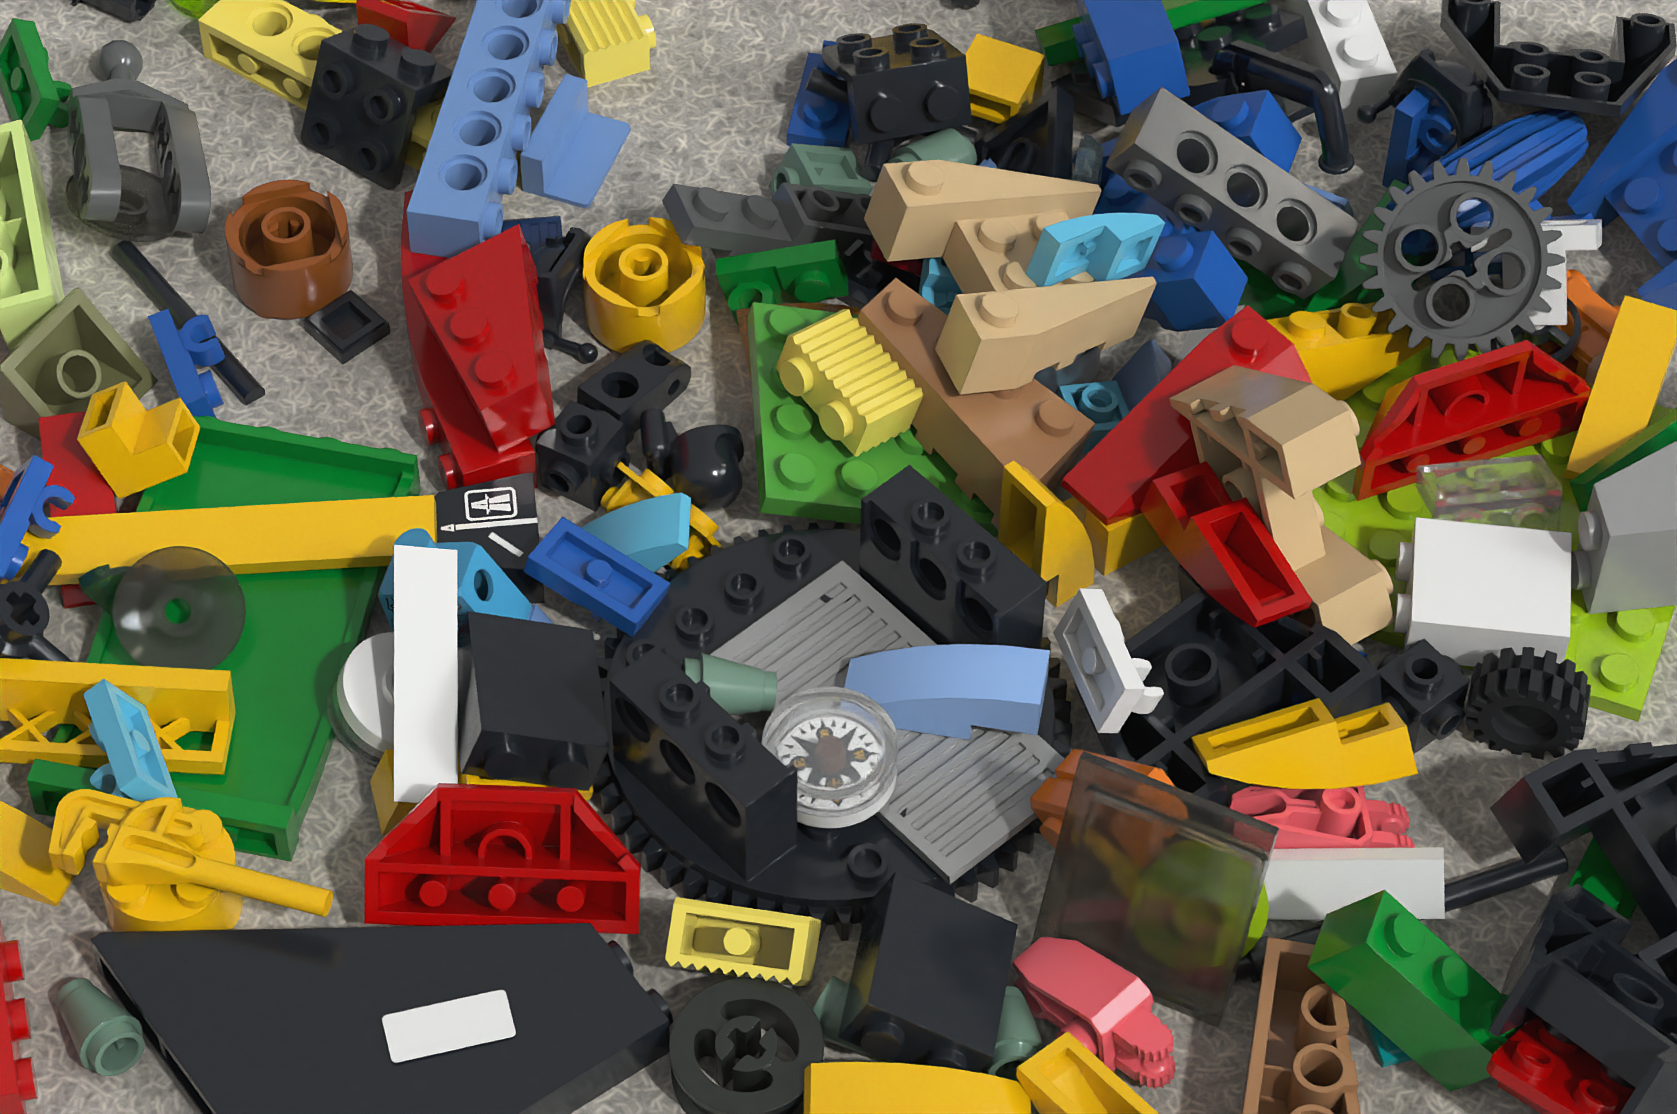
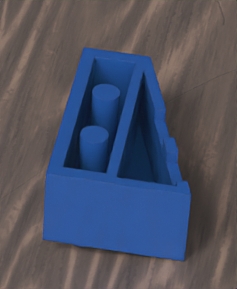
(1129, 50)

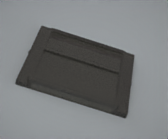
(1157, 883)

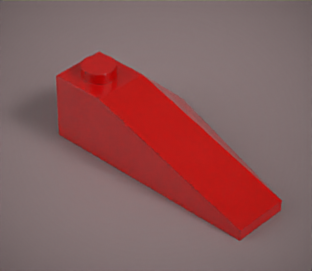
(1158, 438)

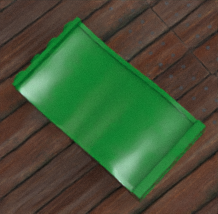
(292, 635)

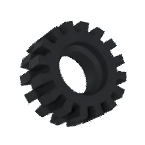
(1528, 703)

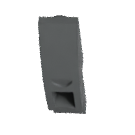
(750, 224)

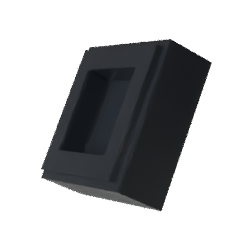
(346, 327)

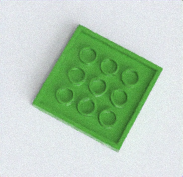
(802, 467)

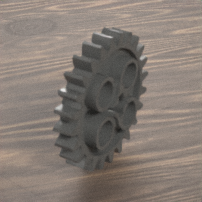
(1433, 210)

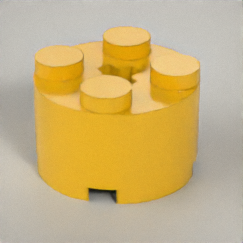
(643, 286)
(178, 905)

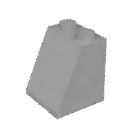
(1630, 538)

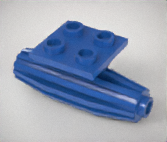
(1536, 147)

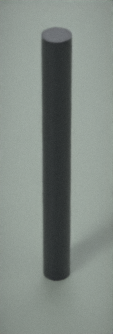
(166, 297)

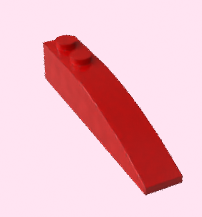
(447, 413)

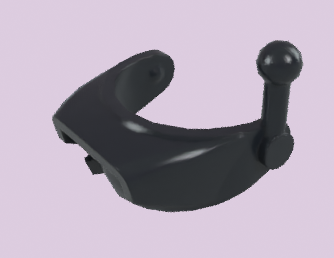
(1450, 85)
(557, 270)

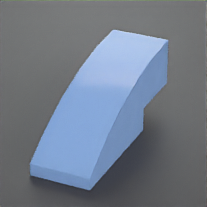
(955, 687)

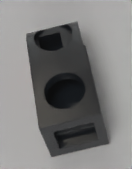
(635, 382)

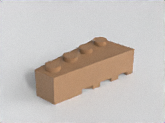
(974, 430)
(1298, 1040)

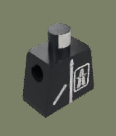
(500, 519)

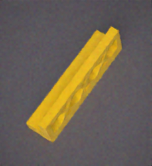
(178, 700)

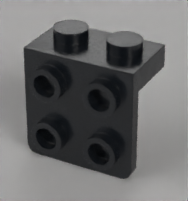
(901, 82)
(369, 100)

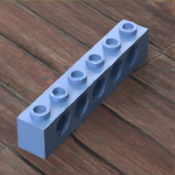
(483, 125)

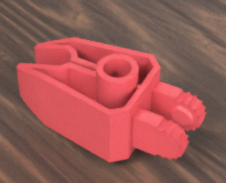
(1325, 817)
(1098, 1006)

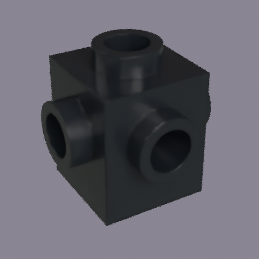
(582, 454)
(1425, 692)

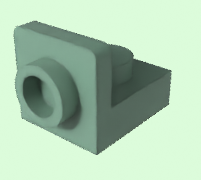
(821, 166)

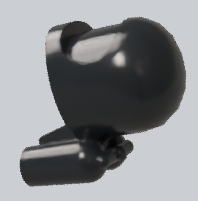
(699, 460)

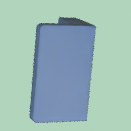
(571, 147)

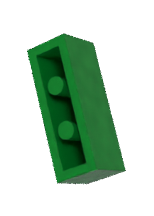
(1410, 987)

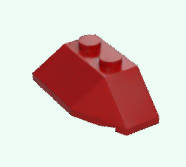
(1469, 414)
(502, 861)

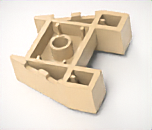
(987, 232)
(1274, 446)

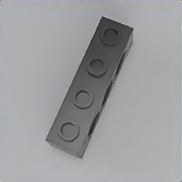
(1233, 190)

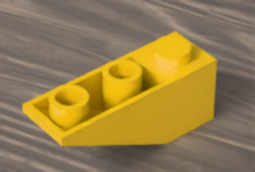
(1346, 346)

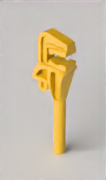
(156, 846)

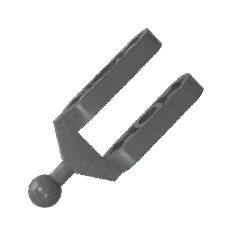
(136, 106)

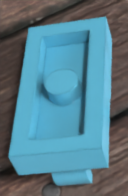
(127, 736)

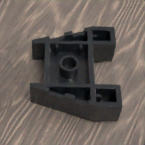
(1228, 672)
(1630, 810)
(1596, 997)

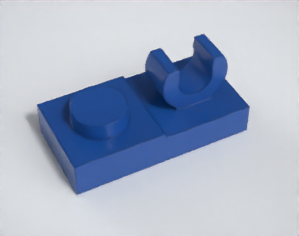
(814, 117)
(1417, 136)
(184, 351)
(23, 509)
(596, 577)

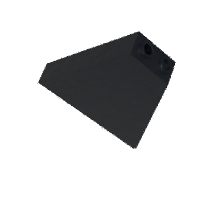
(299, 1014)

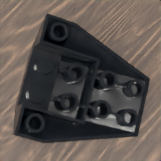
(1569, 80)

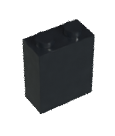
(529, 702)
(928, 978)

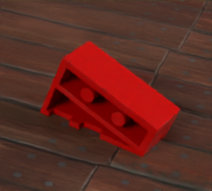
(490, 332)

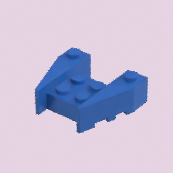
(1639, 182)
(1192, 268)

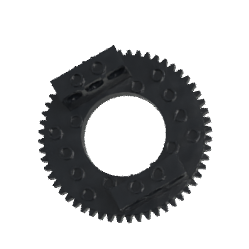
(714, 800)

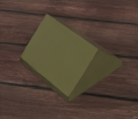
(65, 363)

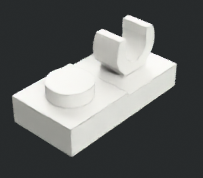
(1101, 663)

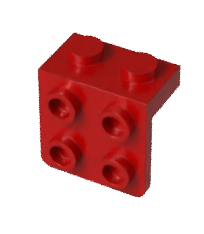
(1554, 1075)

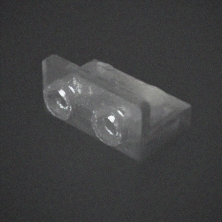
(1493, 492)

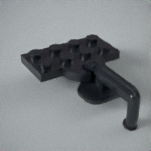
(1235, 51)

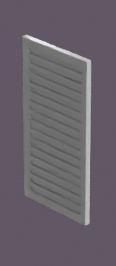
(956, 791)

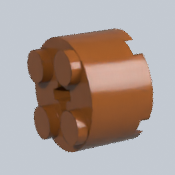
(289, 249)

